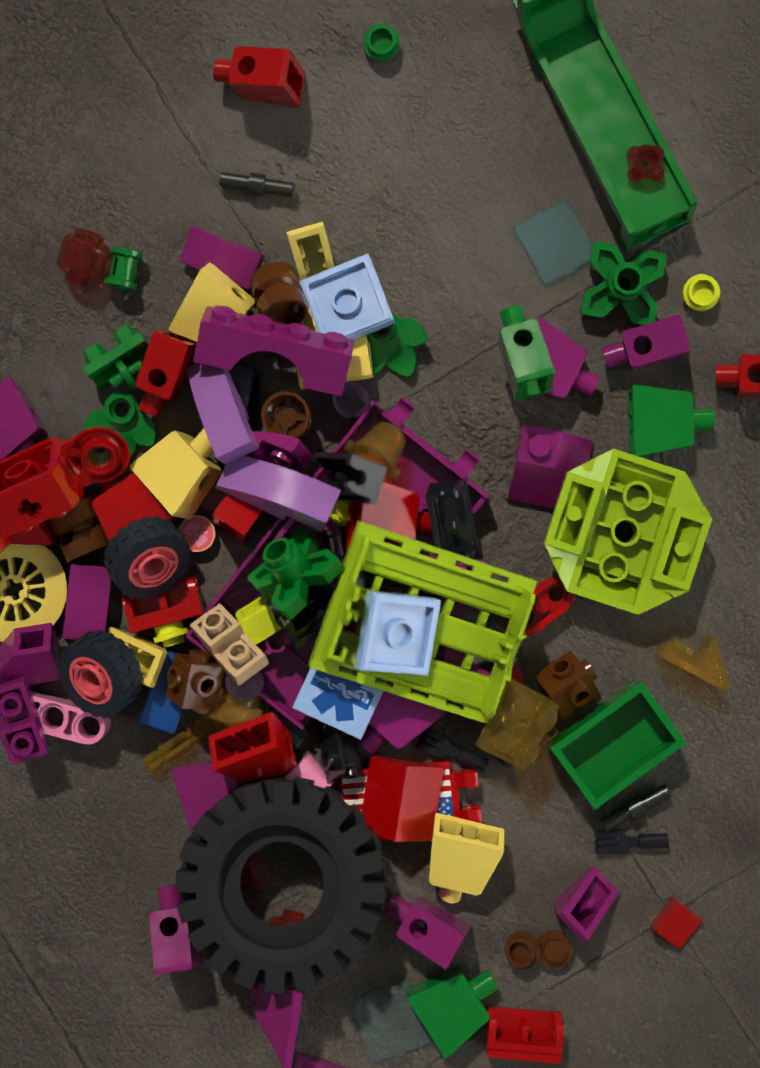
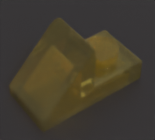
(705, 665)

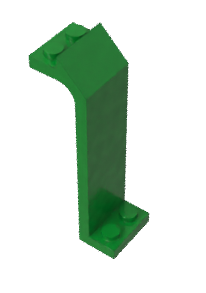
(605, 114)

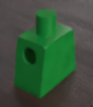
(527, 367)
(663, 420)
(451, 1006)

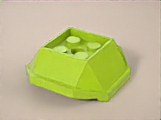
(665, 541)

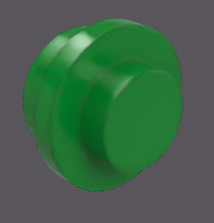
(381, 43)

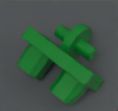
(118, 364)

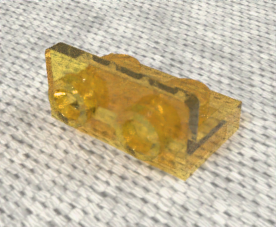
(518, 725)

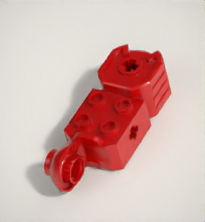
(52, 476)

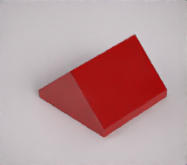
(401, 798)

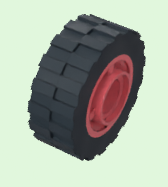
(147, 558)
(100, 673)

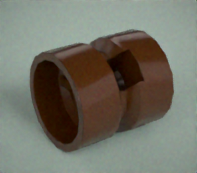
(279, 293)
(286, 415)
(79, 532)

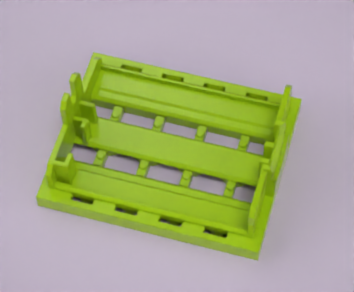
(440, 576)

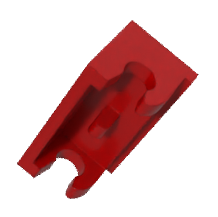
(175, 605)
(524, 1034)

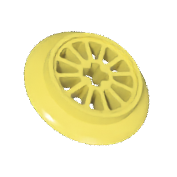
(54, 583)

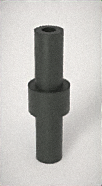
(256, 184)
(635, 808)

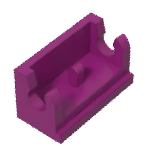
(86, 600)

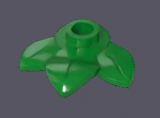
(397, 346)
(134, 427)

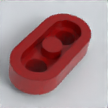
(544, 609)

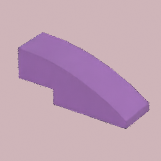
(221, 412)
(279, 491)

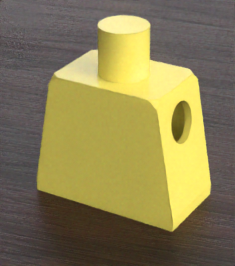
(208, 289)
(179, 472)
(463, 856)

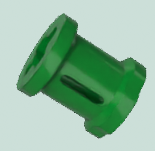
(123, 269)

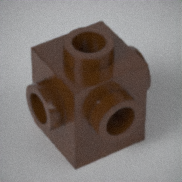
(195, 680)
(568, 683)

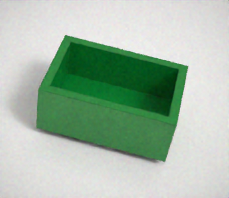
(616, 743)

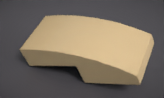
(229, 644)

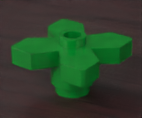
(610, 266)
(291, 568)

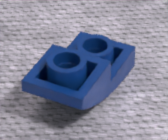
(158, 710)

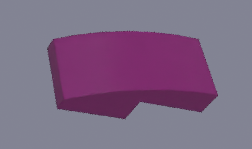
(229, 256)
(280, 448)
(20, 722)

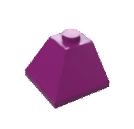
(542, 462)
(279, 1019)

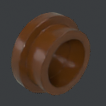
(555, 949)
(523, 950)

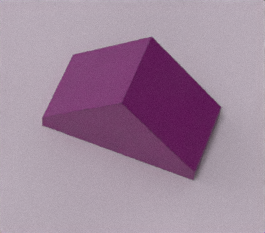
(586, 903)

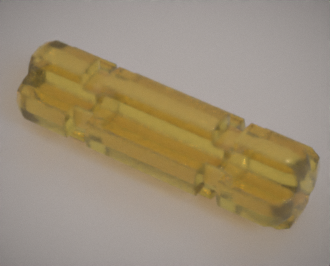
(176, 747)

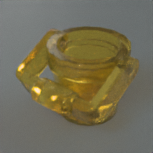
(382, 446)
(233, 711)

